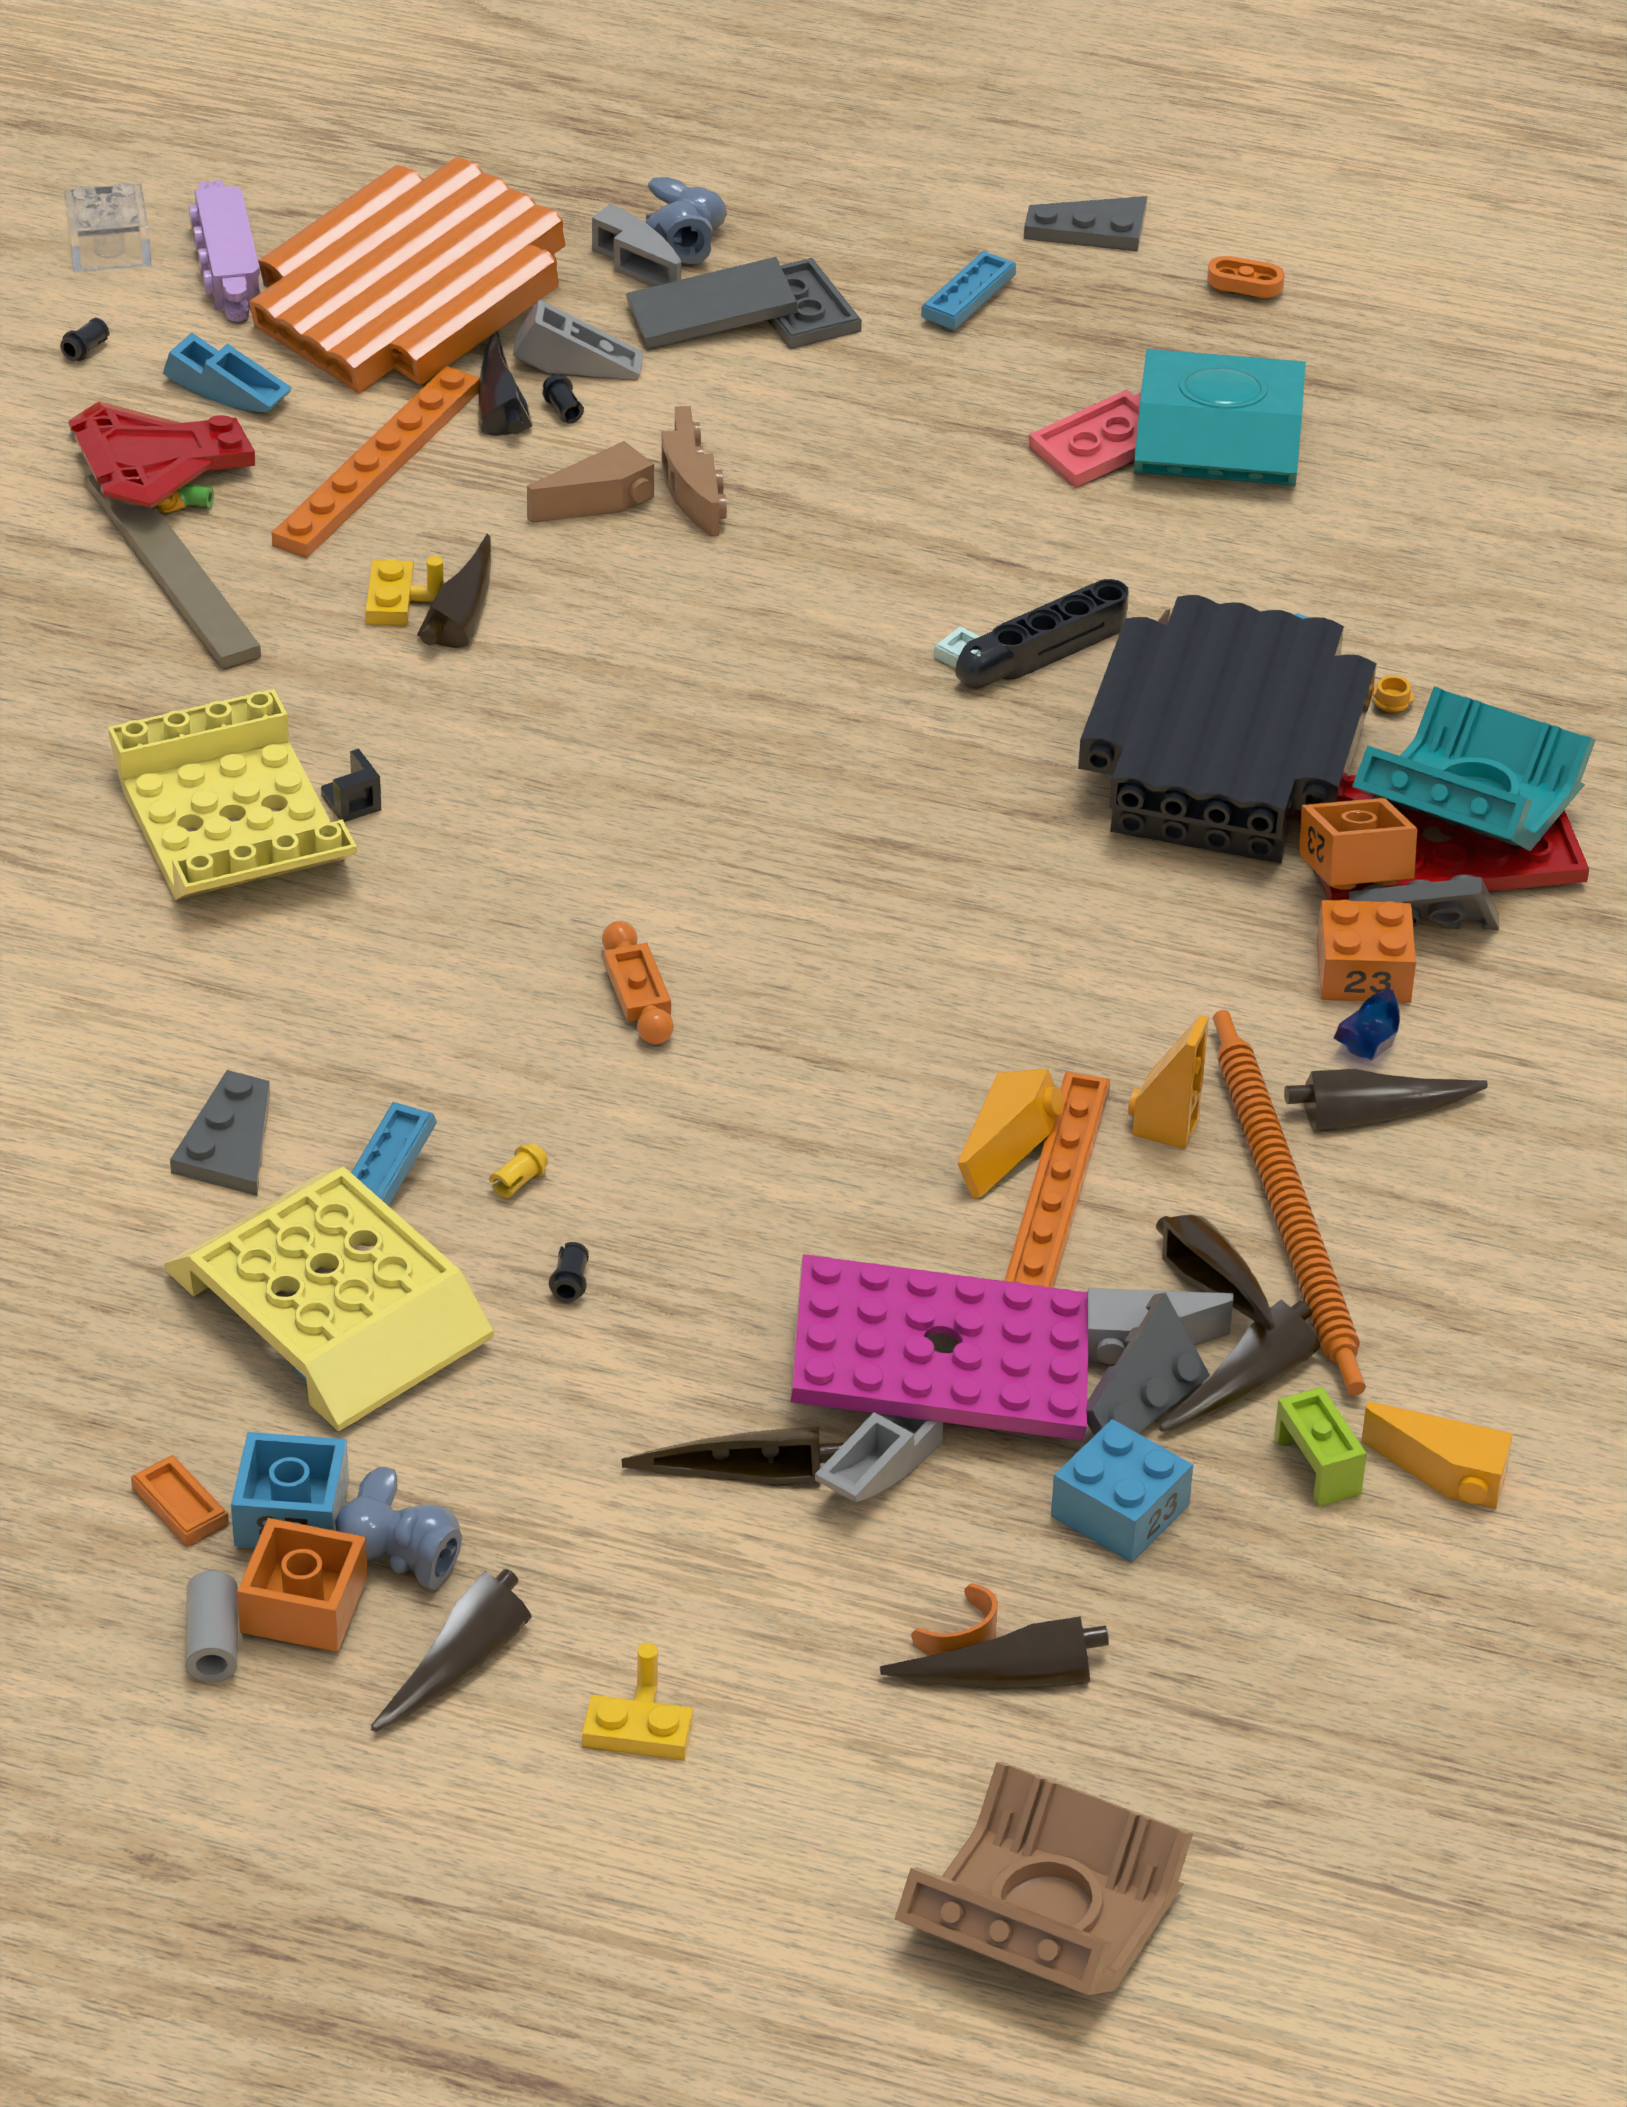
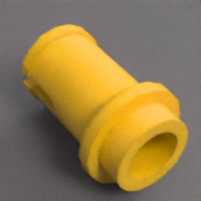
(527, 1163)

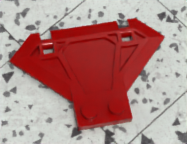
(152, 457)

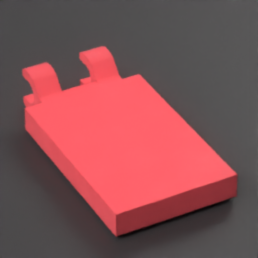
(1091, 439)

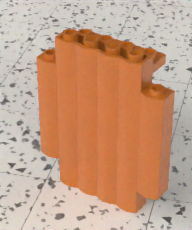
(409, 273)

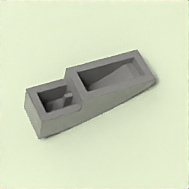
(634, 247)
(879, 1455)

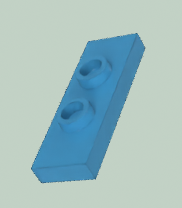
(968, 290)
(393, 1149)

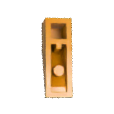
(1171, 1095)
(1009, 1126)
(1446, 1454)

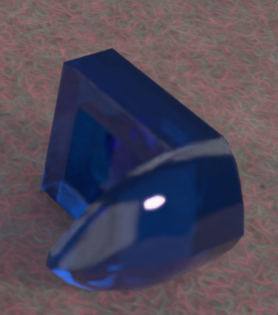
(1371, 1027)

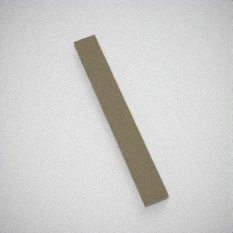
(181, 579)

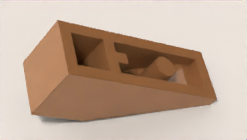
(595, 486)

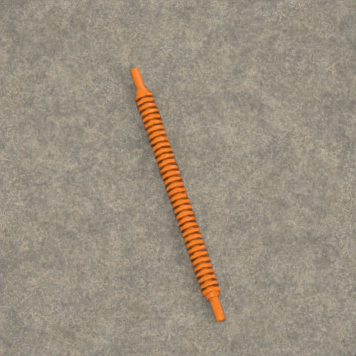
(1289, 1203)

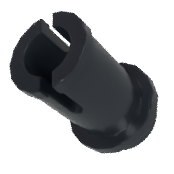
(78, 343)
(558, 391)
(568, 1279)

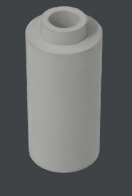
(211, 1626)

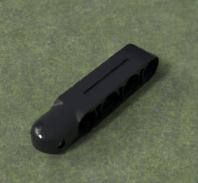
(1045, 634)

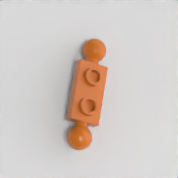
(637, 982)

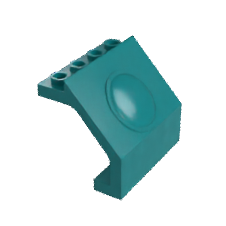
(1220, 417)
(1481, 770)

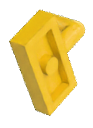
(393, 589)
(639, 1723)

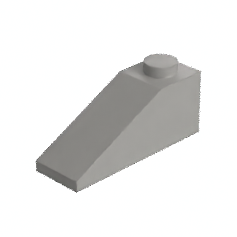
(572, 347)
(1117, 1311)

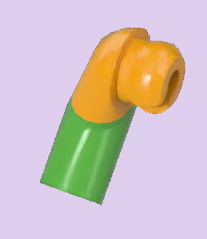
(187, 496)

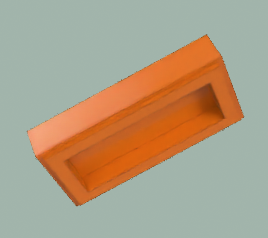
(180, 1500)

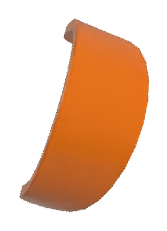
(937, 1643)

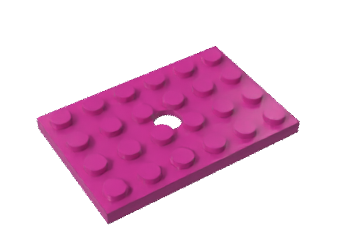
(868, 1349)

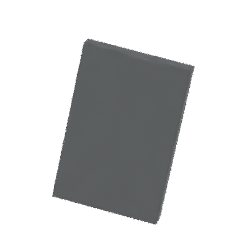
(821, 307)

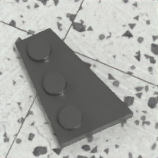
(1093, 223)
(1441, 902)
(227, 1135)
(1150, 1374)

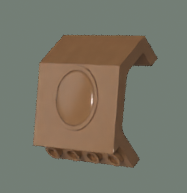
(1052, 1882)

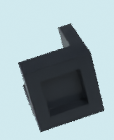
(356, 792)

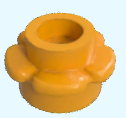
(1393, 694)

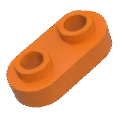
(1245, 277)

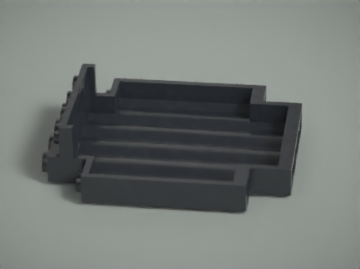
(1225, 724)

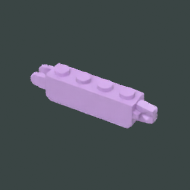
(225, 248)

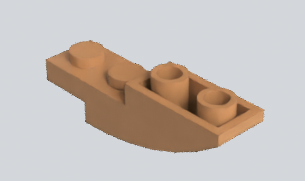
(692, 473)

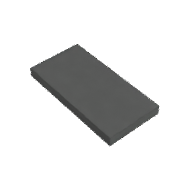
(712, 302)

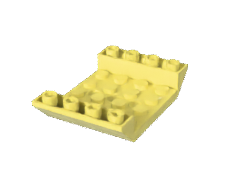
(217, 766)
(352, 1332)

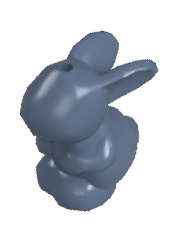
(687, 218)
(415, 1538)

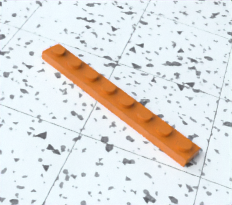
(375, 462)

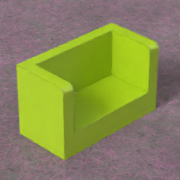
(1325, 1441)

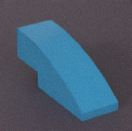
(224, 375)

